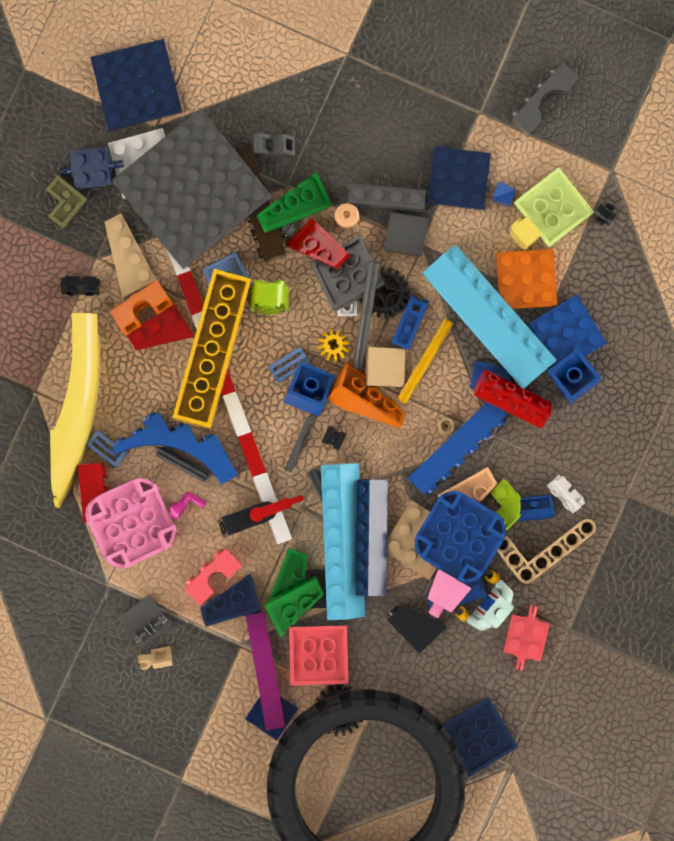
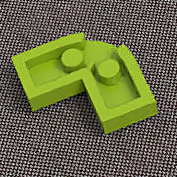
(510, 502)

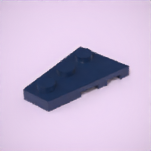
(232, 604)

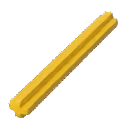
(425, 361)

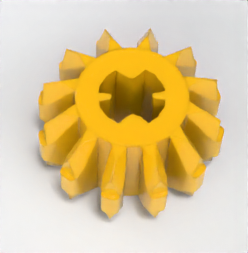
(340, 343)

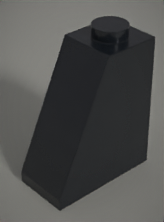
(414, 627)

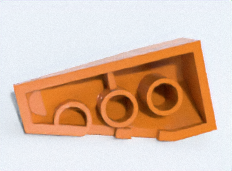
(353, 395)

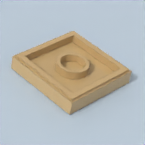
(385, 367)

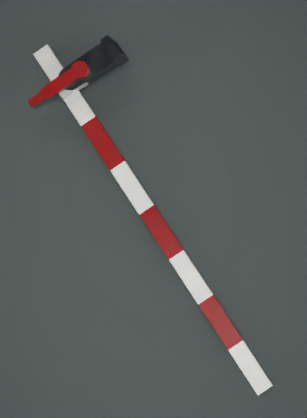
(270, 509)

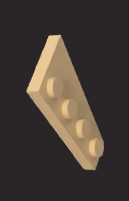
(128, 258)

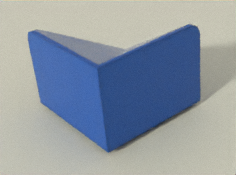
(503, 194)

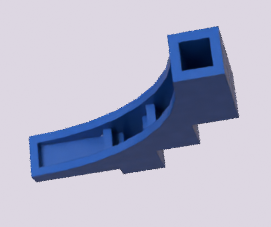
(182, 438)

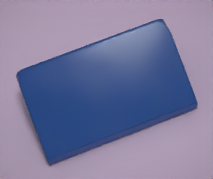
(536, 508)

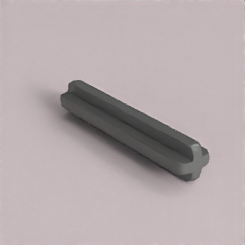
(182, 464)

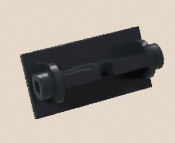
(71, 286)

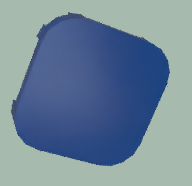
(460, 536)

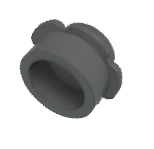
(287, 230)

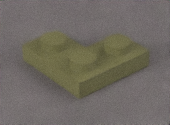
(70, 201)

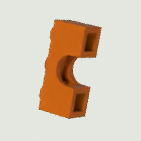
(127, 313)

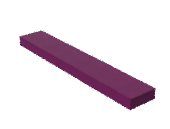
(265, 671)

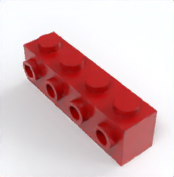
(513, 399)

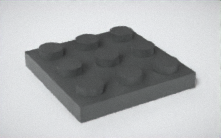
(348, 281)

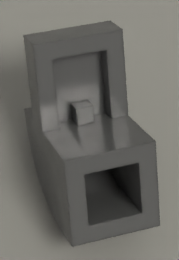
(274, 146)

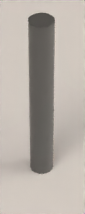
(299, 443)

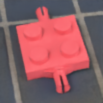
(526, 637)

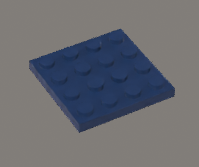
(136, 85)

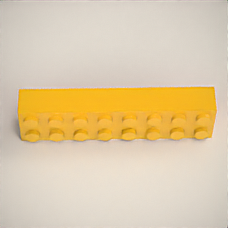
(212, 349)

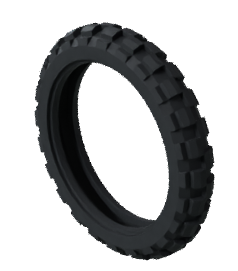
(357, 706)

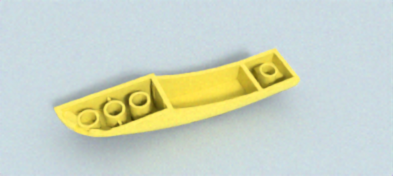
(79, 407)

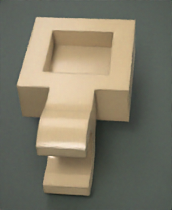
(158, 658)

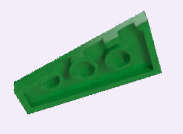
(295, 205)

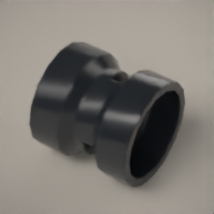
(334, 438)

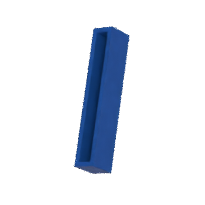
(456, 447)

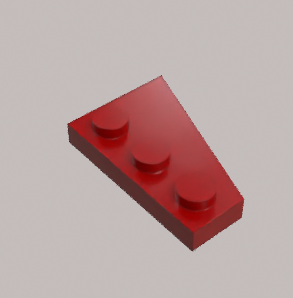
(318, 245)
(161, 329)

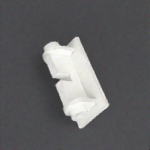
(571, 500)

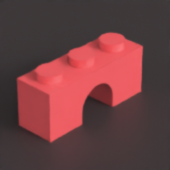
(199, 587)

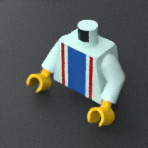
(493, 608)

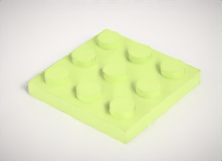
(554, 207)

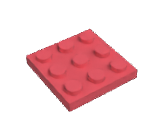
(318, 655)

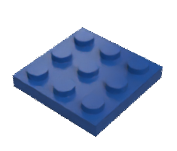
(567, 329)

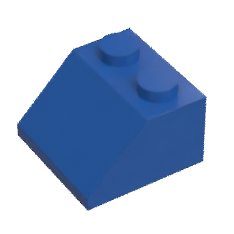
(574, 376)
(309, 388)

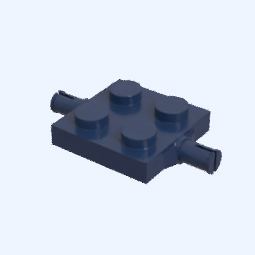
(91, 167)

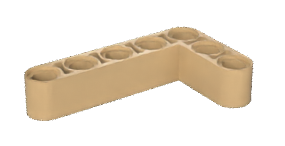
(545, 553)

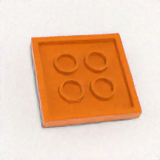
(527, 278)

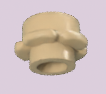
(451, 425)

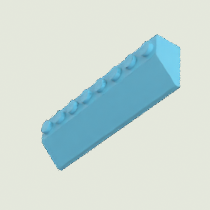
(489, 316)
(340, 539)

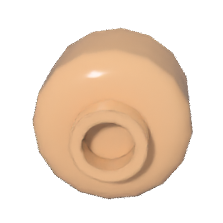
(346, 216)

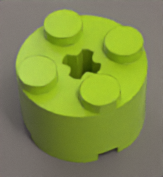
(269, 297)

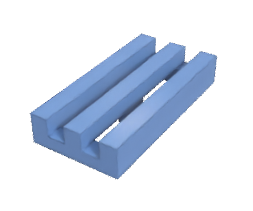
(275, 373)
(93, 438)

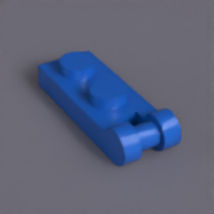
(409, 322)

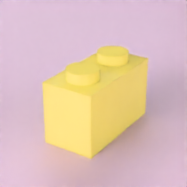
(524, 233)

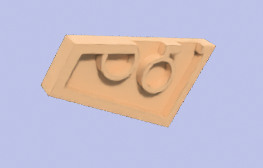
(475, 486)

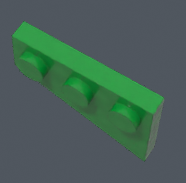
(291, 572)
(291, 604)

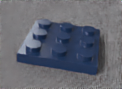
(459, 178)
(480, 736)

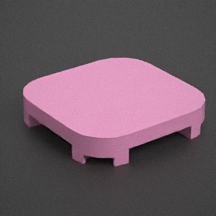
(130, 523)

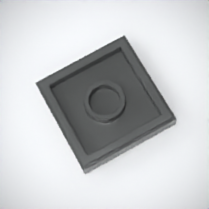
(406, 234)

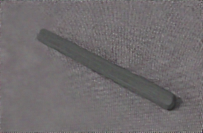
(366, 312)

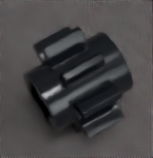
(604, 214)

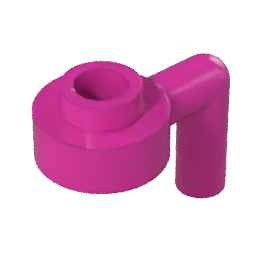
(177, 508)

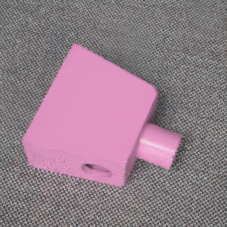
(445, 593)

